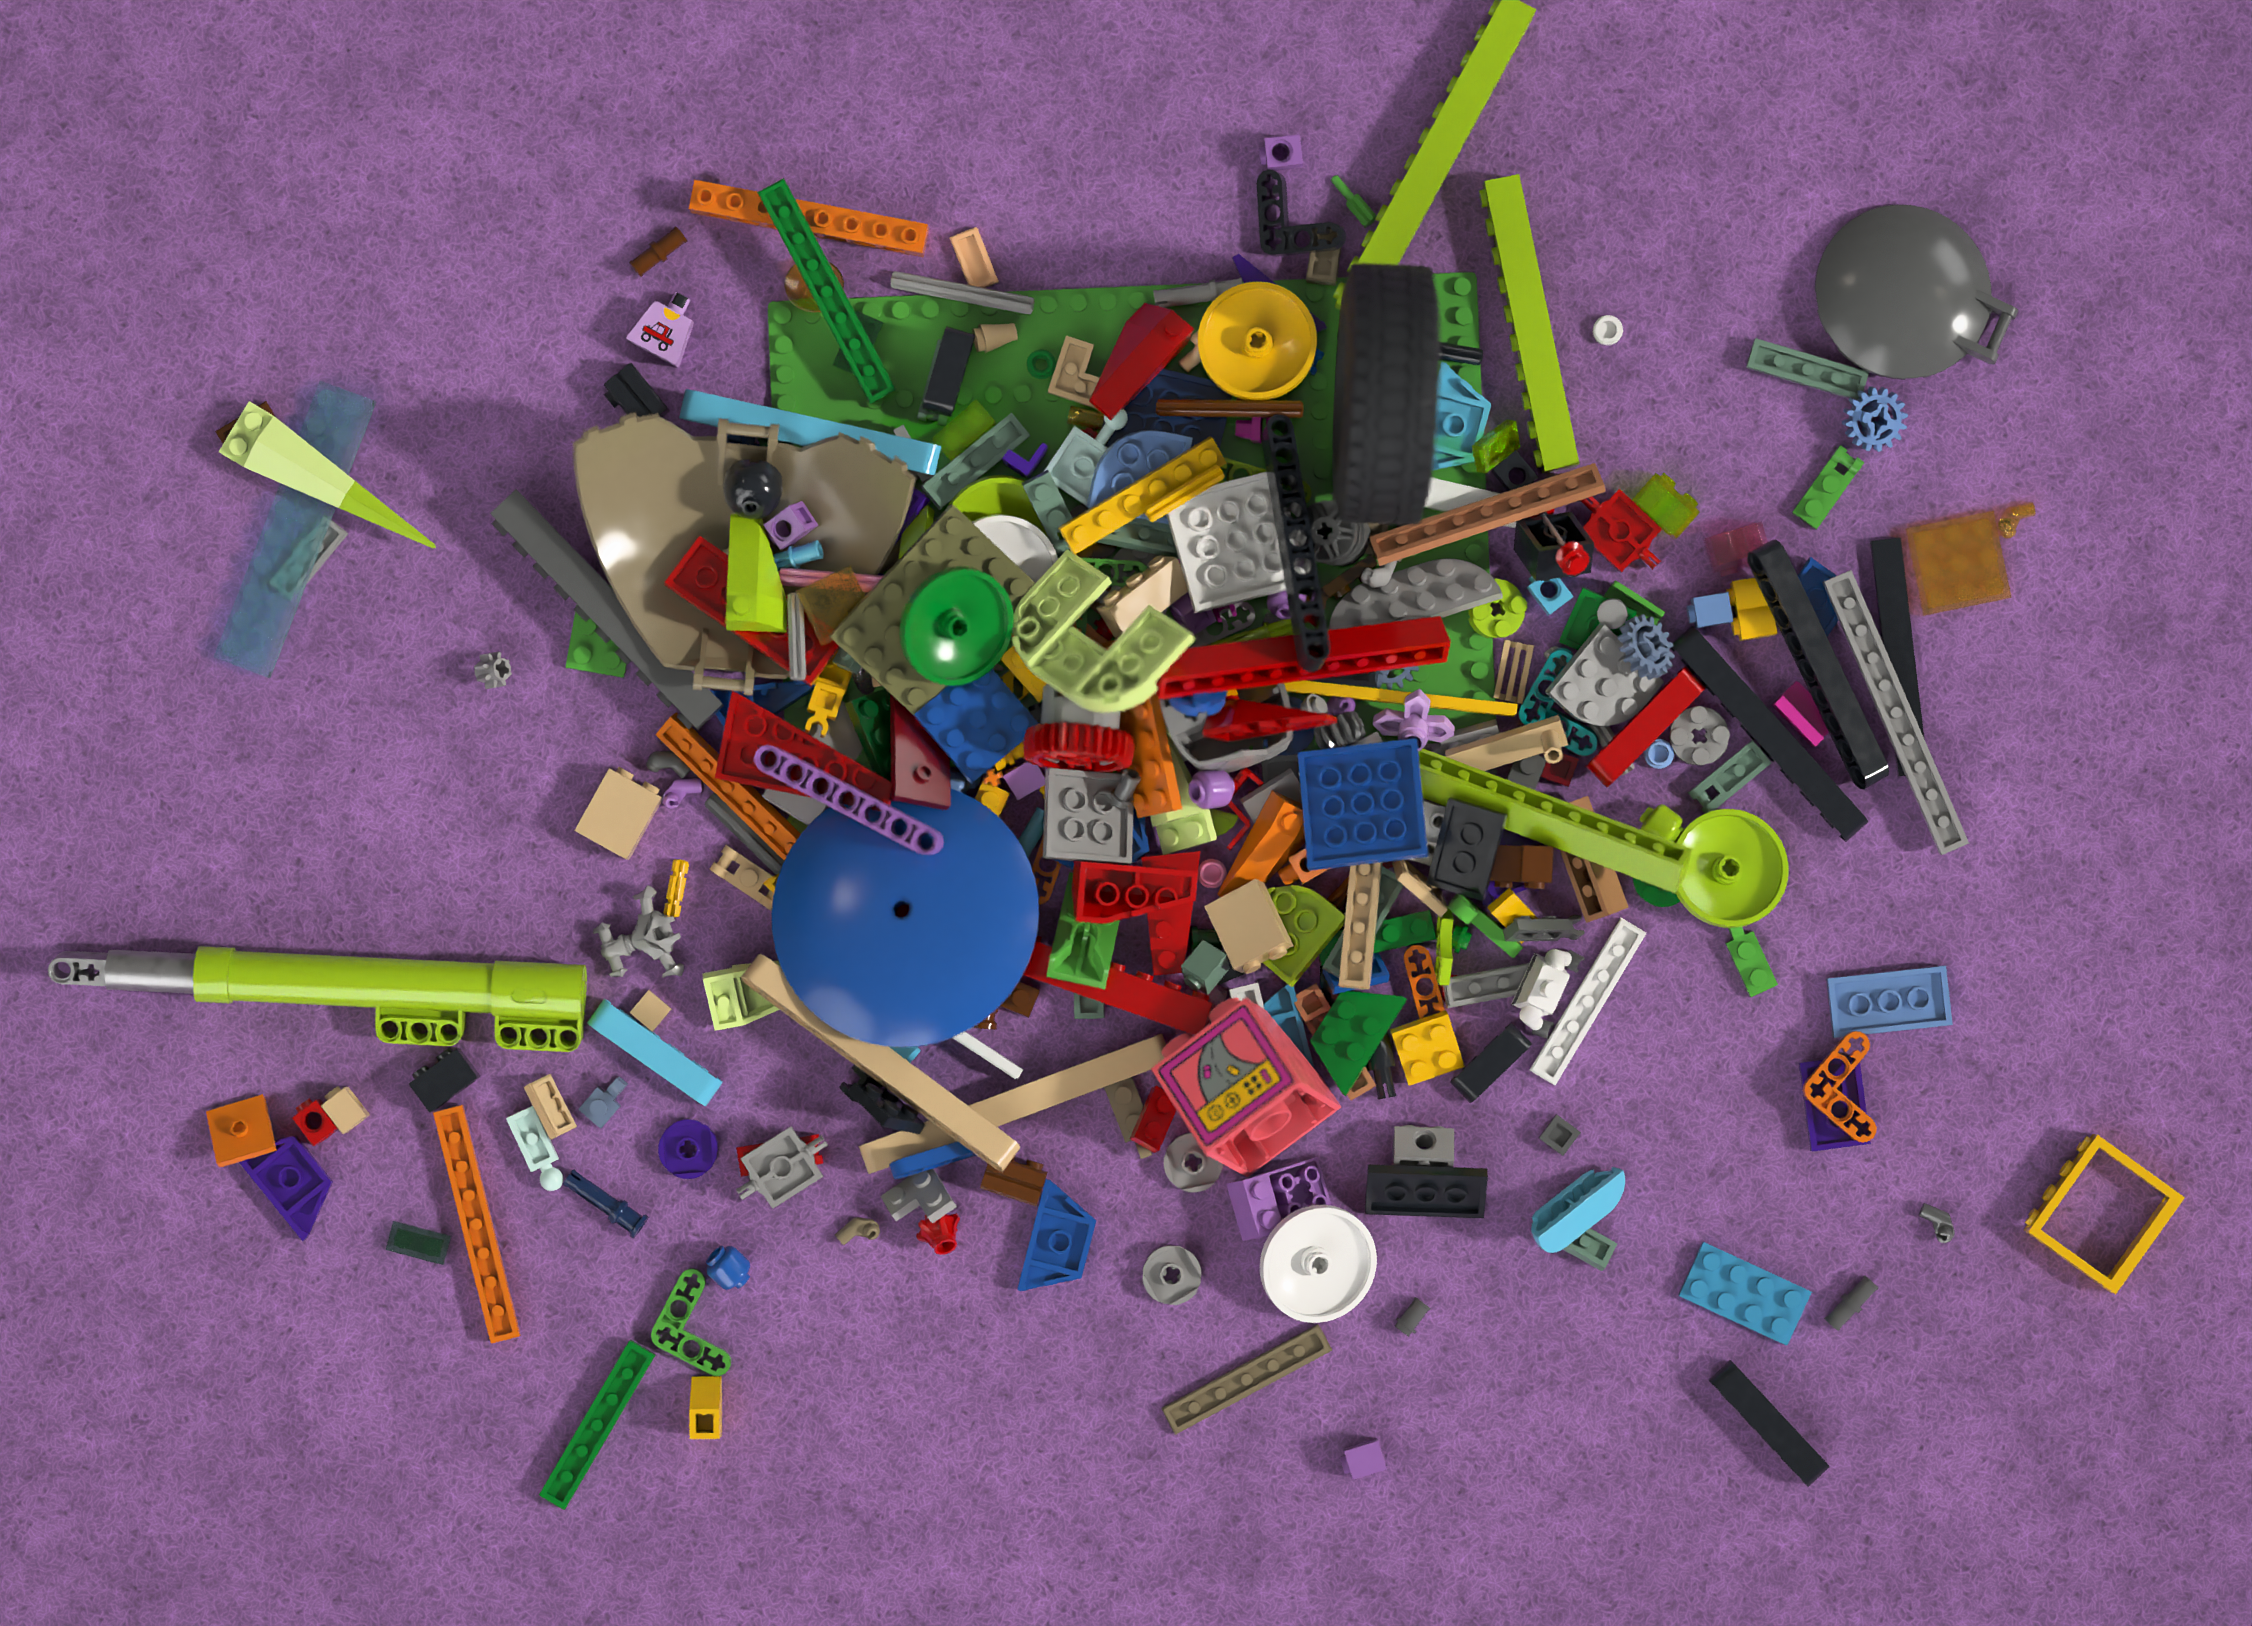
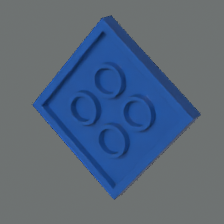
(976, 723)

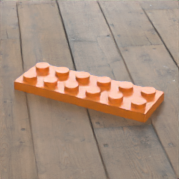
(1151, 758)

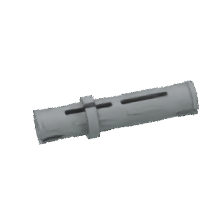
(1193, 293)

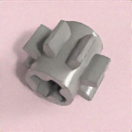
(492, 670)

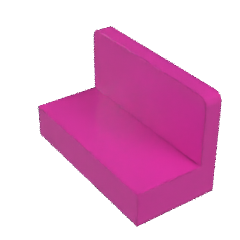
(1801, 713)

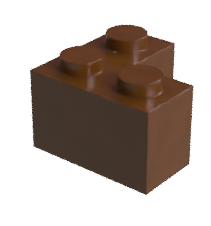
(1523, 864)

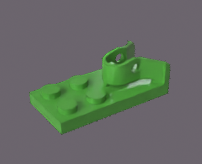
(1081, 949)

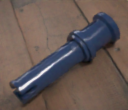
(617, 1211)

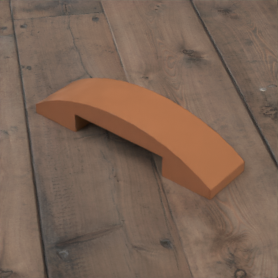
(1313, 1009)

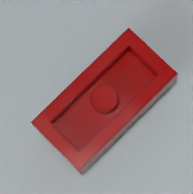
(1154, 1120)

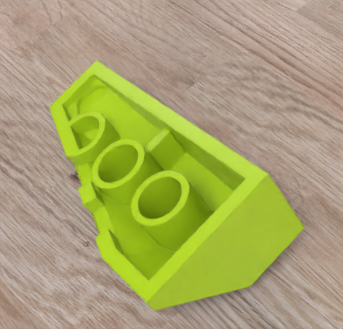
(753, 584)

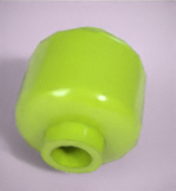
(1662, 822)

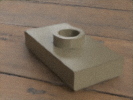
(1324, 265)

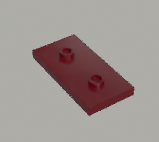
(917, 762)

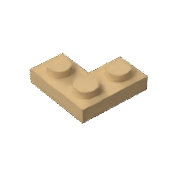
(1070, 374)

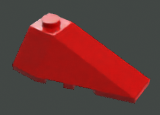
(1141, 352)
(1250, 719)

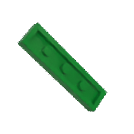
(1394, 934)

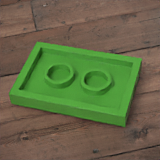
(591, 653)

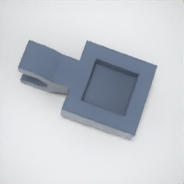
(602, 1104)

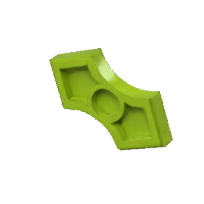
(1444, 948)

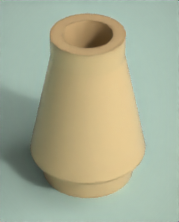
(993, 336)

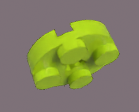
(1503, 624)

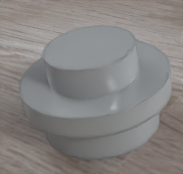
(1315, 704)

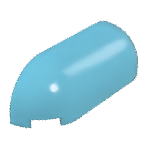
(1577, 1209)

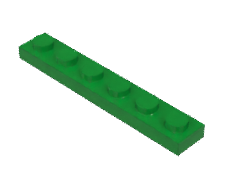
(597, 1424)

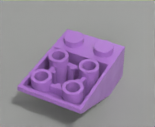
(1274, 1194)

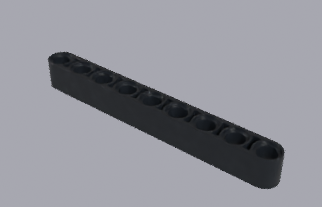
(1292, 555)
(1818, 664)
(1770, 733)

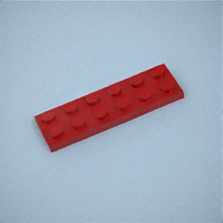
(703, 580)

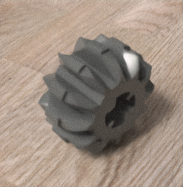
(1344, 733)

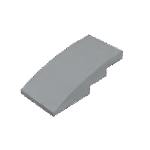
(840, 736)

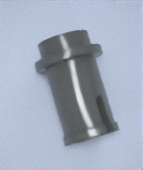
(1122, 795)
(1412, 1317)

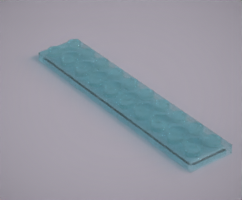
(291, 538)

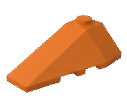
(1272, 840)

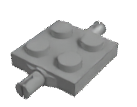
(782, 1167)

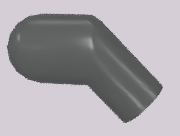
(667, 759)
(1941, 1222)

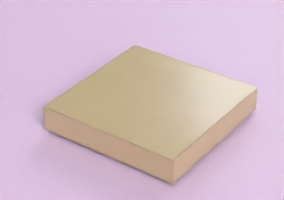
(1416, 883)

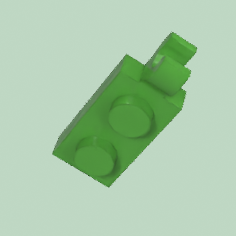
(1750, 961)

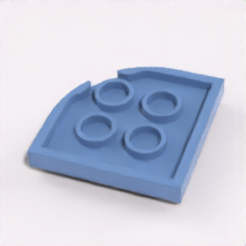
(1132, 459)

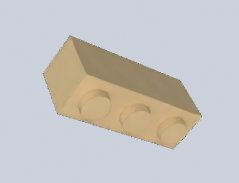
(1156, 586)

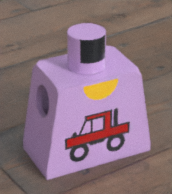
(664, 330)

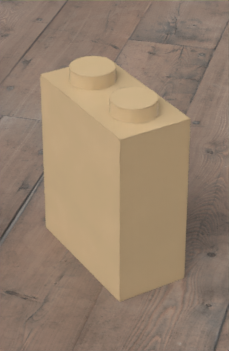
(619, 812)
(1249, 926)

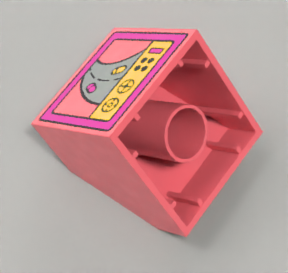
(1243, 1086)

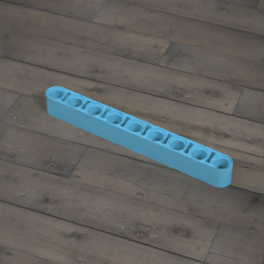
(804, 429)

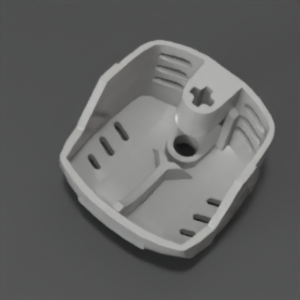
(1219, 755)

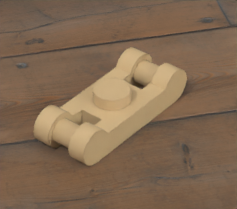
(747, 878)

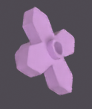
(1414, 721)

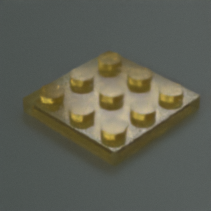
(1958, 563)

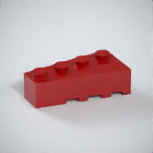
(1170, 926)

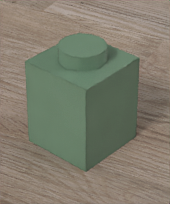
(1204, 967)

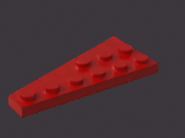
(752, 726)

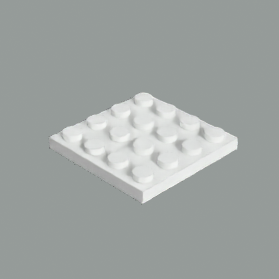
(1229, 543)

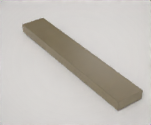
(1246, 1379)

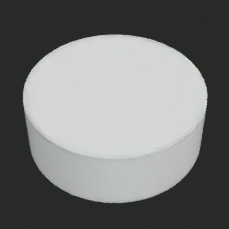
(1607, 330)

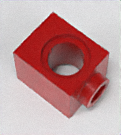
(314, 1135)

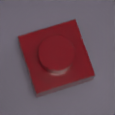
(1561, 771)

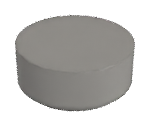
(1612, 613)

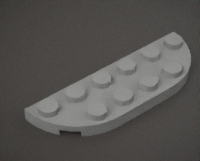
(1418, 592)

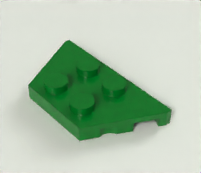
(1353, 1033)

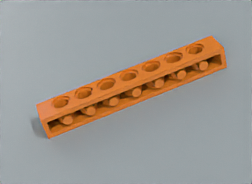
(825, 220)

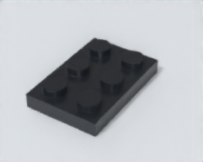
(1466, 849)

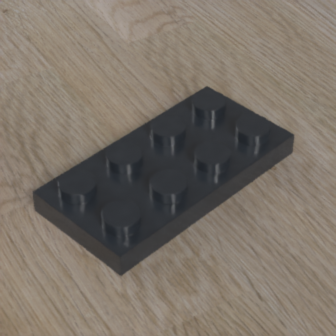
(1426, 1191)

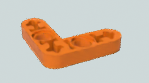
(1832, 1094)

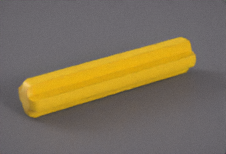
(1184, 493)

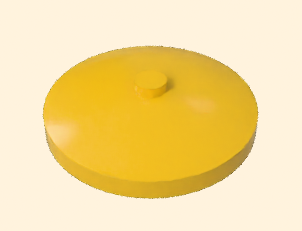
(1257, 341)

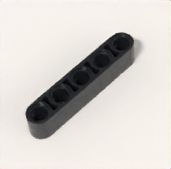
(1769, 1423)

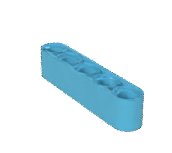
(654, 1052)

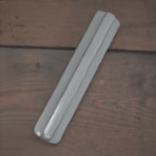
(796, 638)

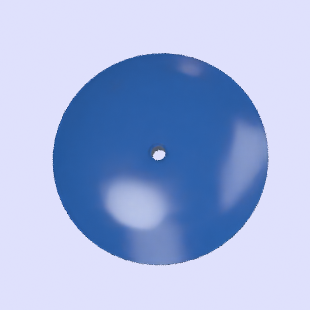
(914, 974)

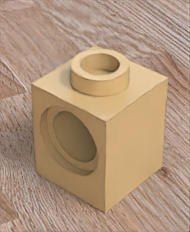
(344, 1109)

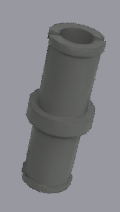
(1851, 1303)

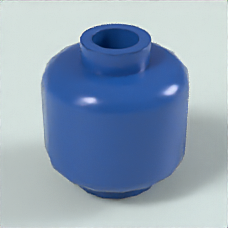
(728, 1267)

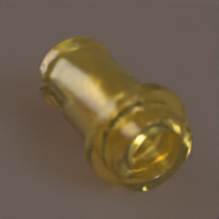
(1085, 418)

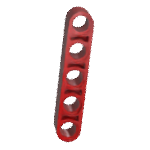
(1645, 727)

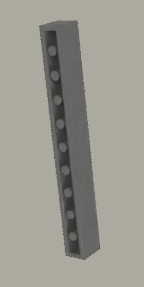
(599, 603)

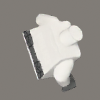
(1543, 987)

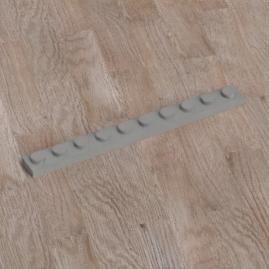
(1895, 712)

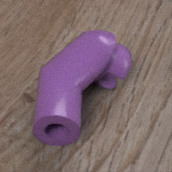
(678, 789)

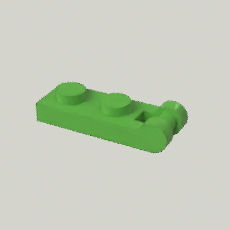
(1827, 488)

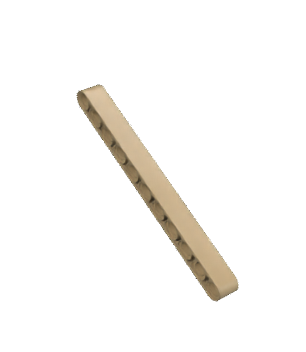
(889, 1070)
(1024, 1100)

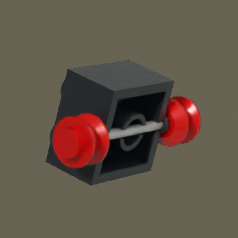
(1553, 546)

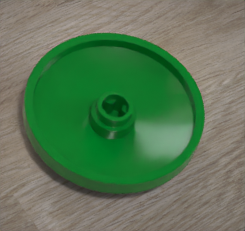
(956, 625)

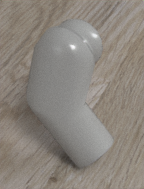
(1379, 576)

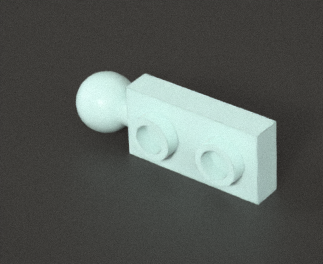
(536, 1147)

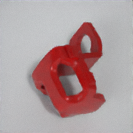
(1239, 780)

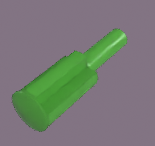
(1355, 203)

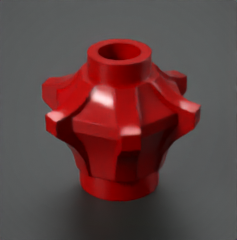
(940, 1234)

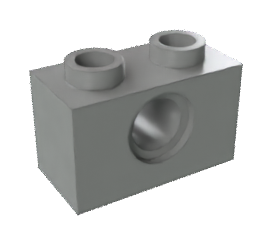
(1437, 1139)

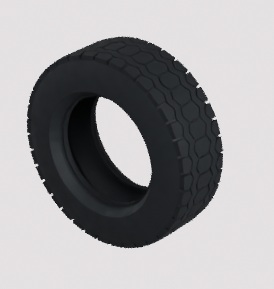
(1386, 393)

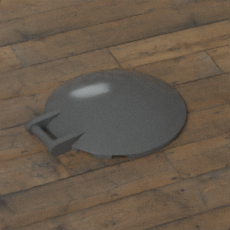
(1907, 293)

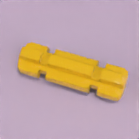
(676, 887)

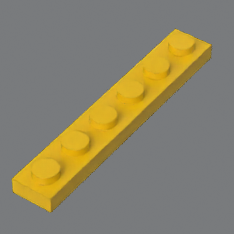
(1133, 499)

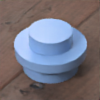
(1659, 754)

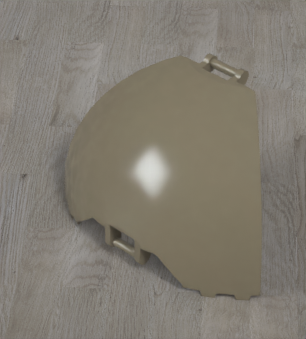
(658, 488)

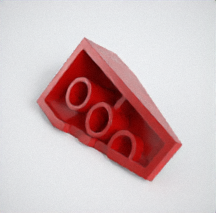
(1117, 892)

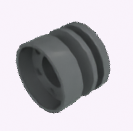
(1346, 542)

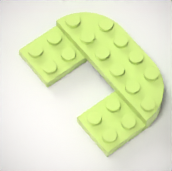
(1076, 664)

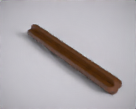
(1228, 408)

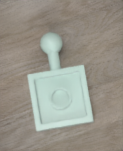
(1078, 457)

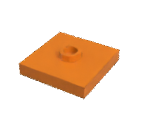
(241, 1131)

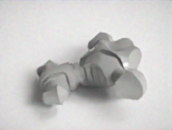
(651, 935)

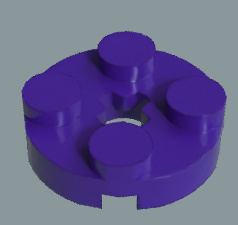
(675, 1137)

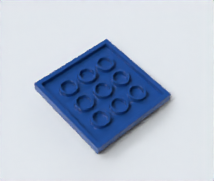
(1362, 804)

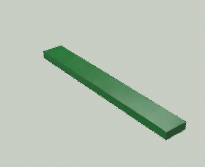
(826, 290)

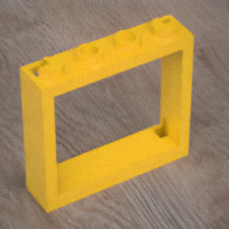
(2054, 1194)

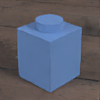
(1710, 610)

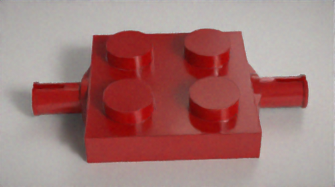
(1621, 531)

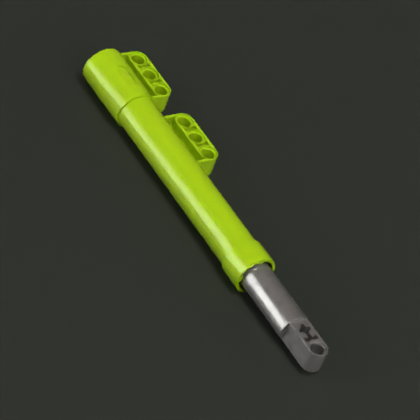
(400, 989)

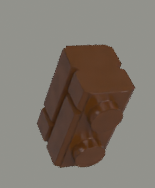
(1017, 1181)

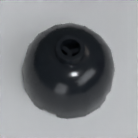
(752, 488)

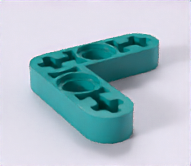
(1548, 711)

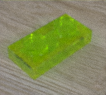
(1496, 446)

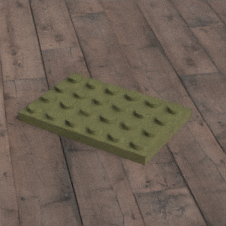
(873, 626)

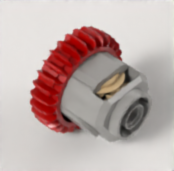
(1077, 737)

